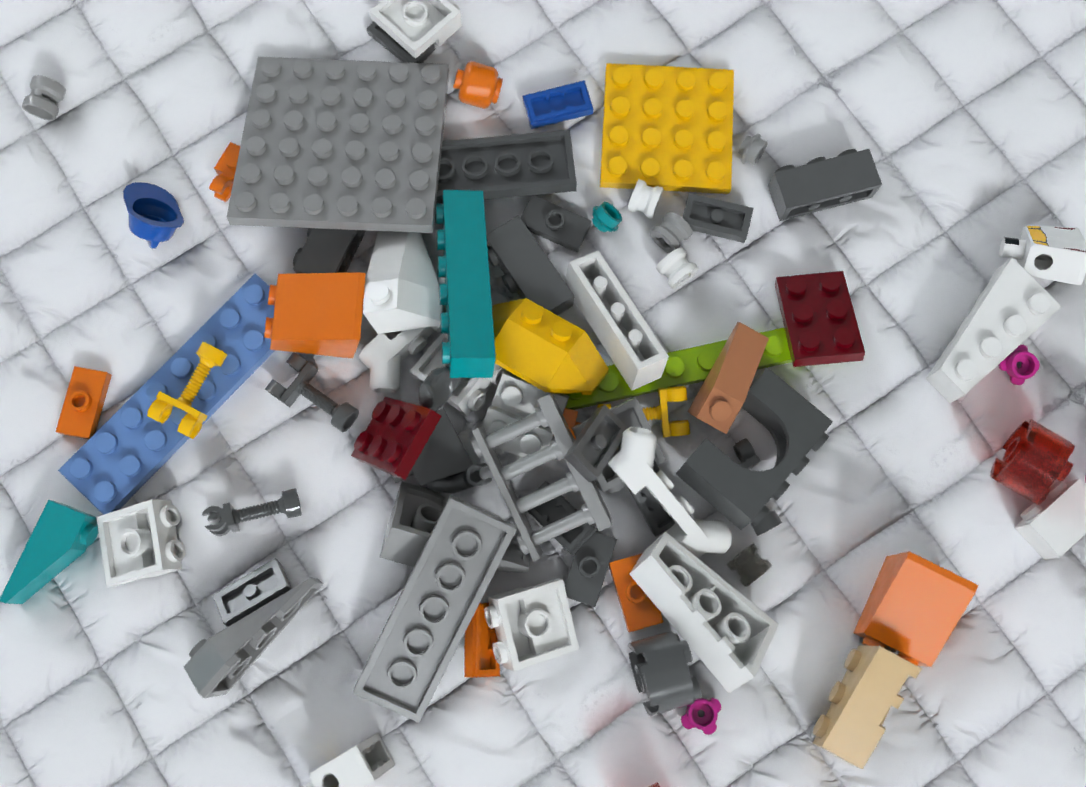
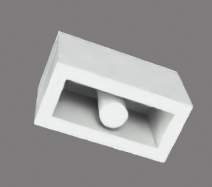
(1057, 521)

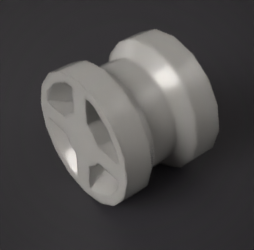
(671, 232)

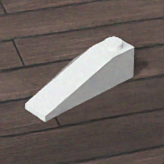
(401, 284)

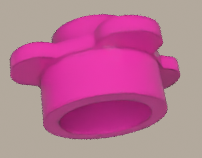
(1028, 368)
(707, 722)

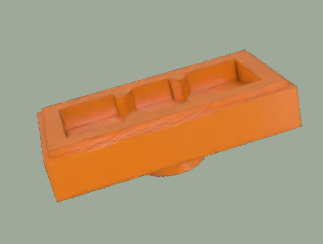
(83, 403)
(635, 604)
(478, 647)

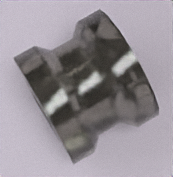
(749, 565)

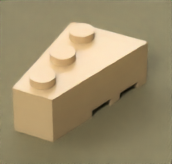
(862, 703)

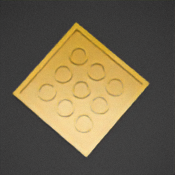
(667, 128)

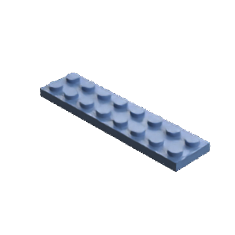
(136, 446)

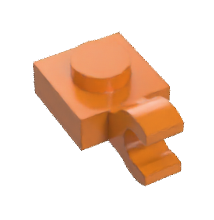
(226, 170)

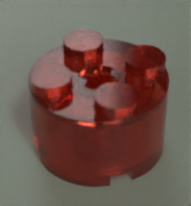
(1033, 461)

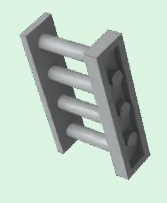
(546, 415)

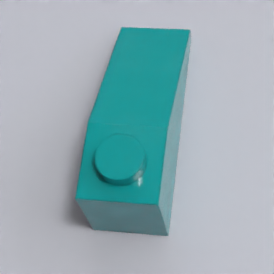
(54, 544)

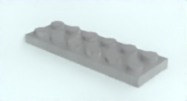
(434, 608)

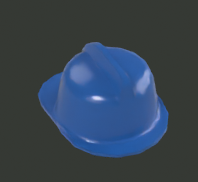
(151, 212)

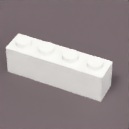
(616, 320)

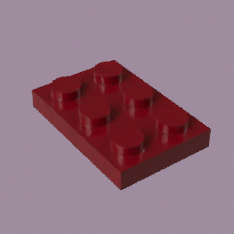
(819, 319)
(395, 436)

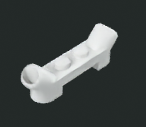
(385, 355)
(635, 469)

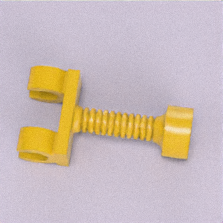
(660, 412)
(193, 420)

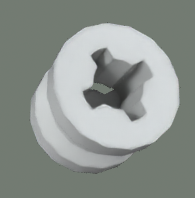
(645, 198)
(677, 268)

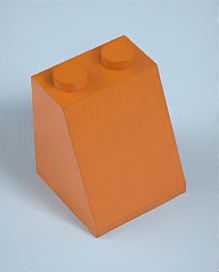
(316, 313)
(914, 608)

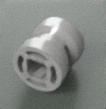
(44, 97)

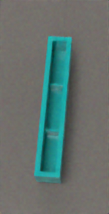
(466, 286)

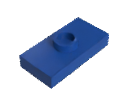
(557, 104)

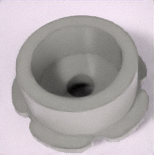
(752, 149)

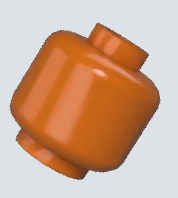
(478, 84)

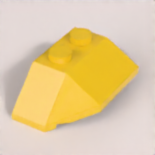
(545, 349)

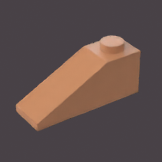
(729, 379)

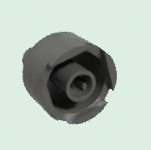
(663, 672)

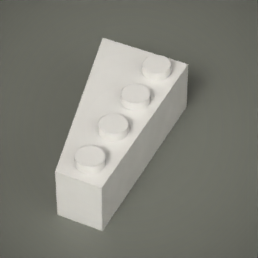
(997, 324)
(705, 611)

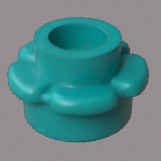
(606, 217)

